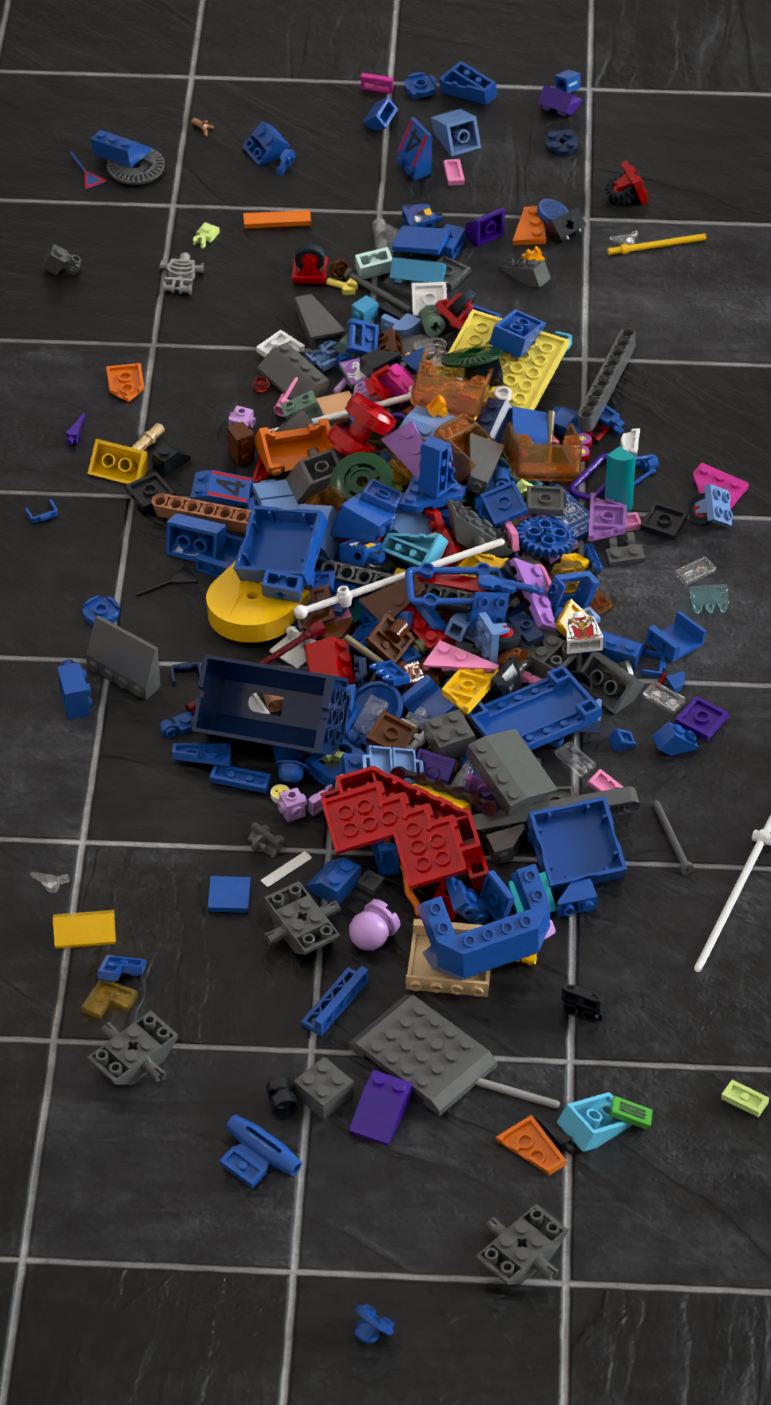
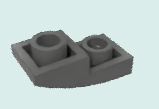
(297, 421)

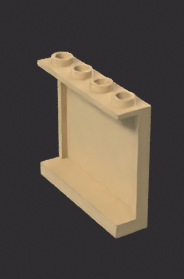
(421, 976)

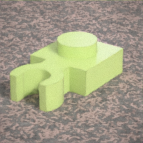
(206, 233)

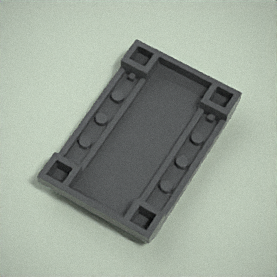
(424, 1050)

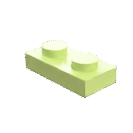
(745, 1098)

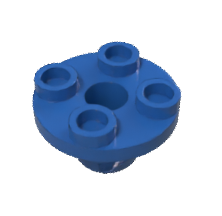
(369, 1327)

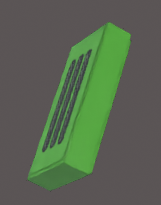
(630, 1112)

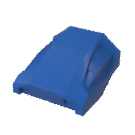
(563, 417)

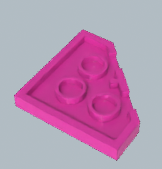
(707, 475)

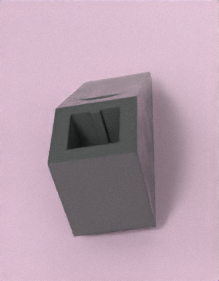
(529, 272)

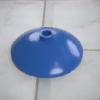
(383, 691)

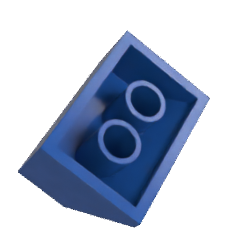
(118, 148)
(190, 535)
(621, 649)

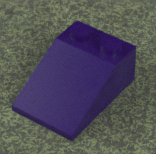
(381, 1107)

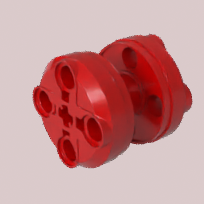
(368, 418)

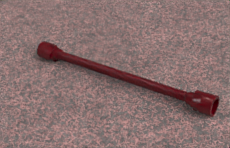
(312, 631)

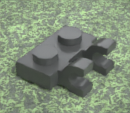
(624, 555)

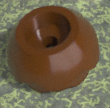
(338, 268)

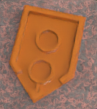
(125, 380)

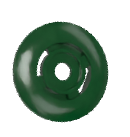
(471, 357)
(348, 472)

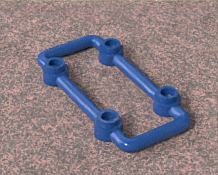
(427, 571)

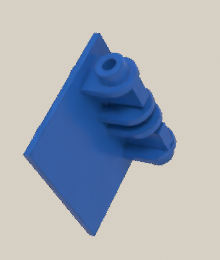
(490, 602)

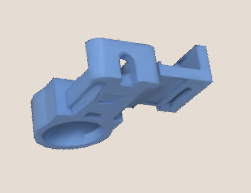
(323, 358)

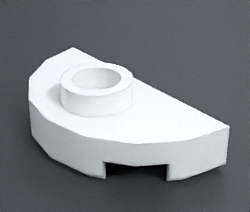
(630, 441)

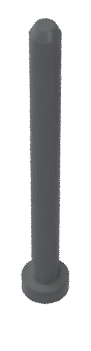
(350, 273)
(685, 867)

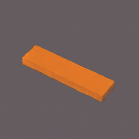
(277, 219)

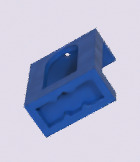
(583, 595)
(322, 773)
(386, 858)

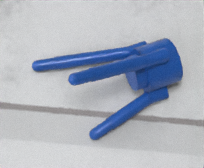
(647, 463)

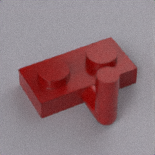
(375, 388)

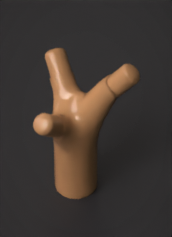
(202, 124)

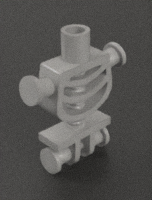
(180, 274)

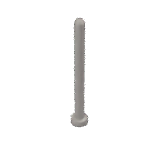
(518, 1093)

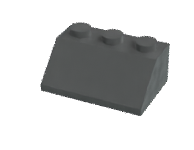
(610, 682)

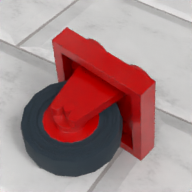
(310, 265)
(457, 308)

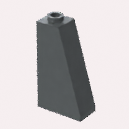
(317, 322)
(486, 456)

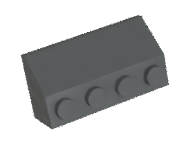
(285, 364)

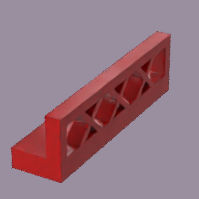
(455, 581)

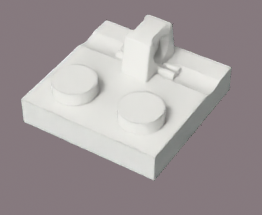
(427, 294)

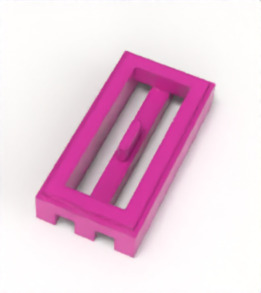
(377, 80)

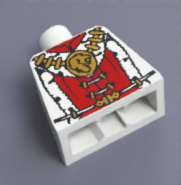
(583, 634)

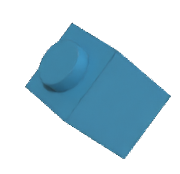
(365, 309)

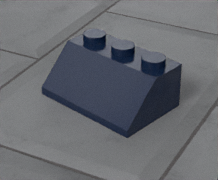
(495, 418)

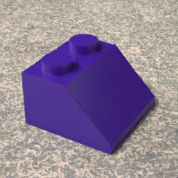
(558, 100)
(486, 227)

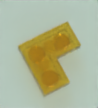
(106, 994)

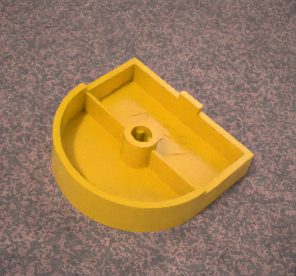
(243, 613)

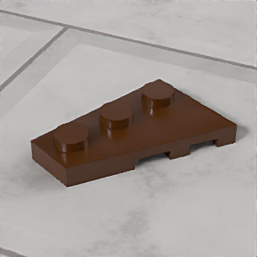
(391, 599)

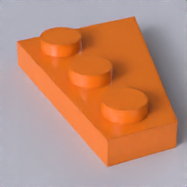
(530, 228)
(533, 1145)

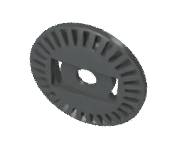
(138, 175)

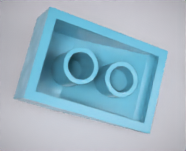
(590, 1122)

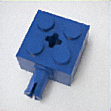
(74, 689)

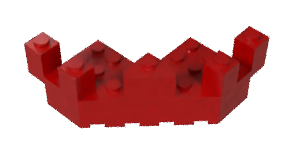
(427, 829)

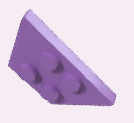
(606, 518)

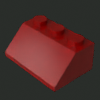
(422, 630)
(330, 657)

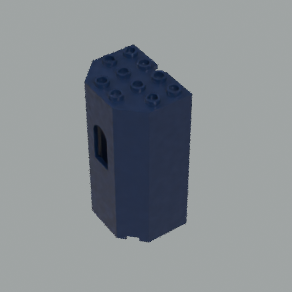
(311, 714)

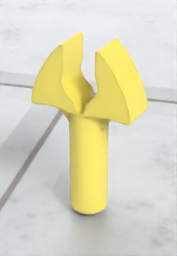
(348, 287)

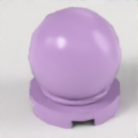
(373, 926)

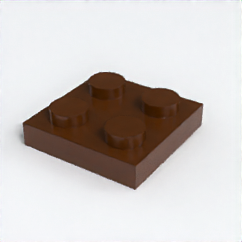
(391, 732)

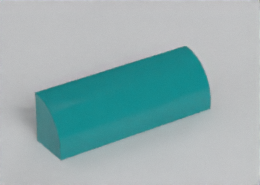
(620, 477)

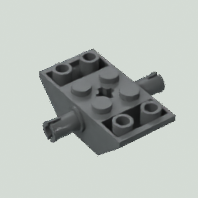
(314, 473)
(473, 531)
(545, 654)
(300, 919)
(134, 1050)
(523, 1246)

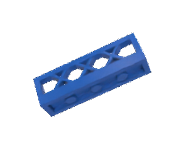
(336, 1004)

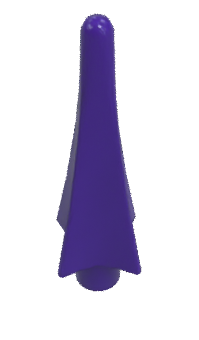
(73, 433)

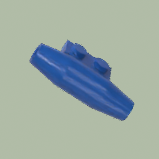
(257, 1151)

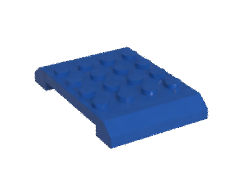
(539, 710)

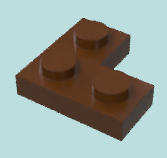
(325, 614)

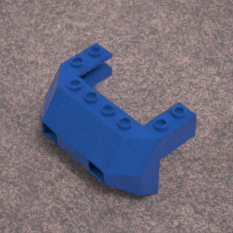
(492, 943)

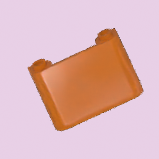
(284, 449)

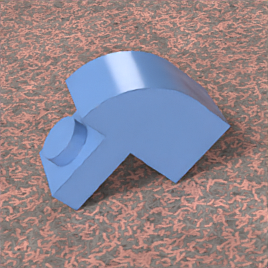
(405, 326)
(459, 628)

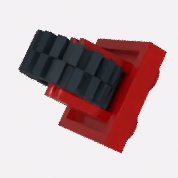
(626, 187)

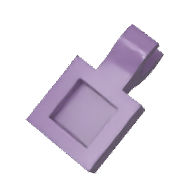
(314, 802)

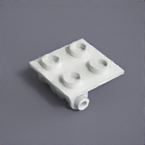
(296, 656)

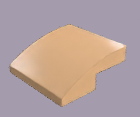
(335, 403)

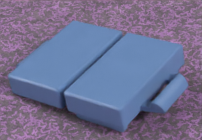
(275, 494)
(388, 758)

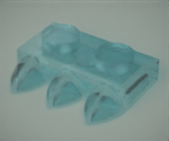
(710, 597)

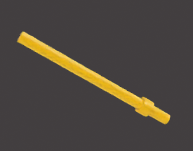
(625, 248)

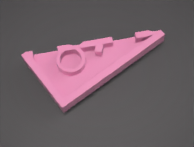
(453, 658)

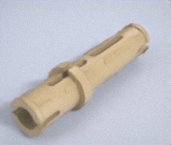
(149, 437)

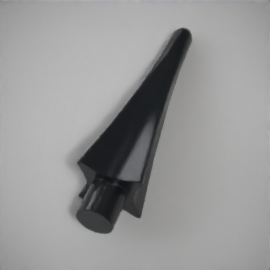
(387, 309)
(560, 1139)

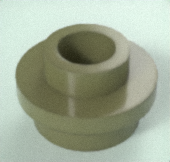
(420, 646)

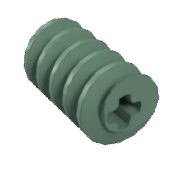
(431, 320)

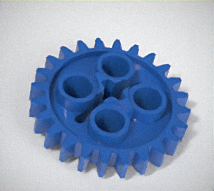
(546, 537)

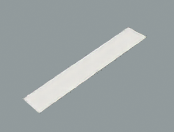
(286, 868)

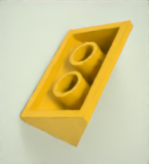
(117, 462)
(84, 929)

